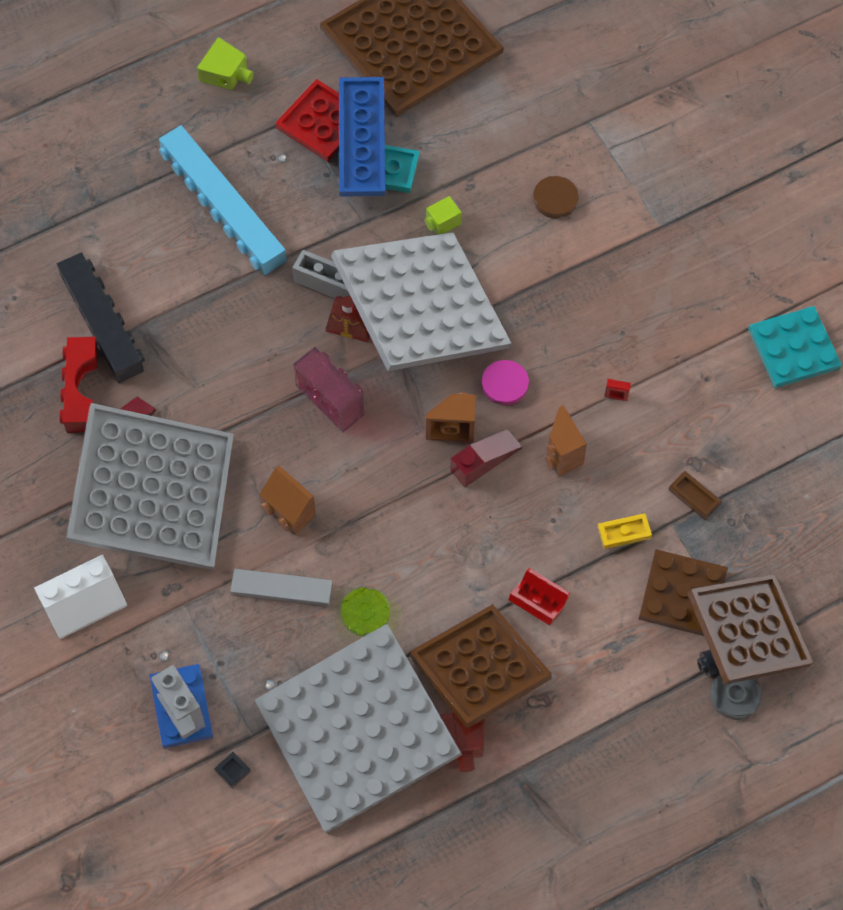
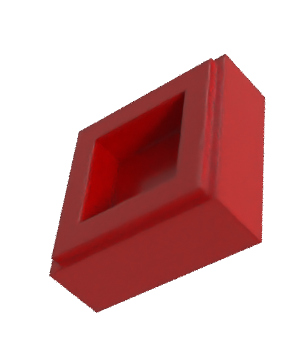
(617, 389)

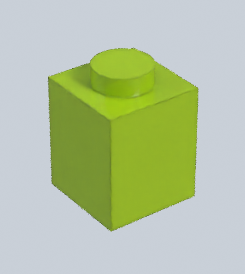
(443, 216)

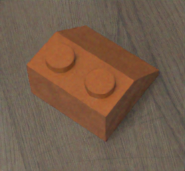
(452, 419)
(566, 444)
(287, 501)

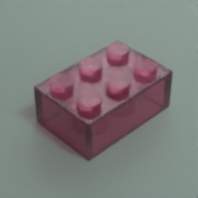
(329, 388)

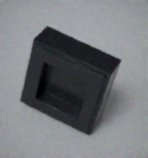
(232, 770)

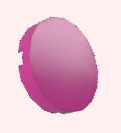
(505, 382)

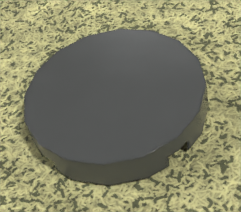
(735, 699)

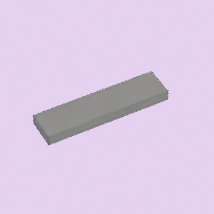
(281, 587)

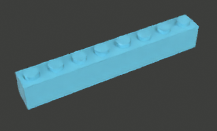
(222, 200)

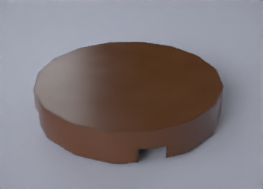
(555, 196)

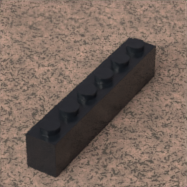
(100, 317)

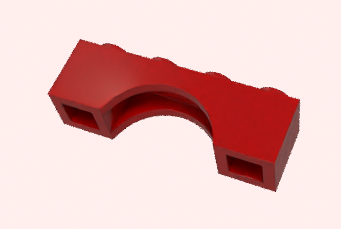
(80, 358)

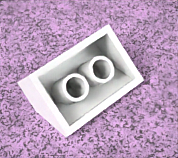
(81, 596)

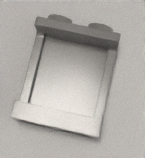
(178, 702)

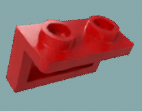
(539, 596)

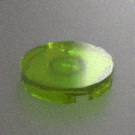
(364, 611)

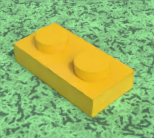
(624, 531)

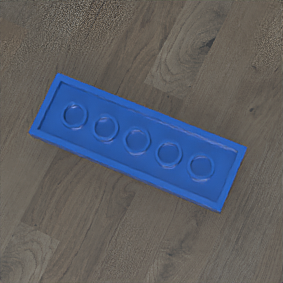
(361, 137)

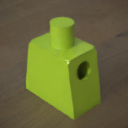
(224, 66)

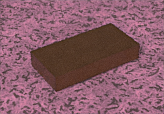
(694, 495)

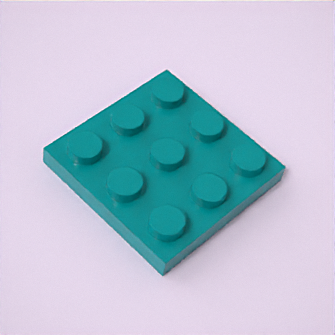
(794, 347)

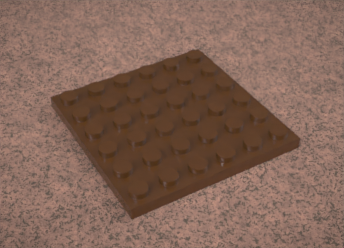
(411, 45)

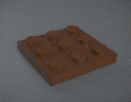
(667, 590)

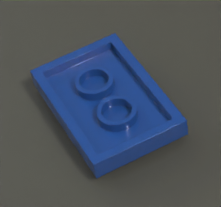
(169, 734)

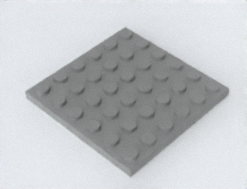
(420, 300)
(150, 487)
(357, 728)

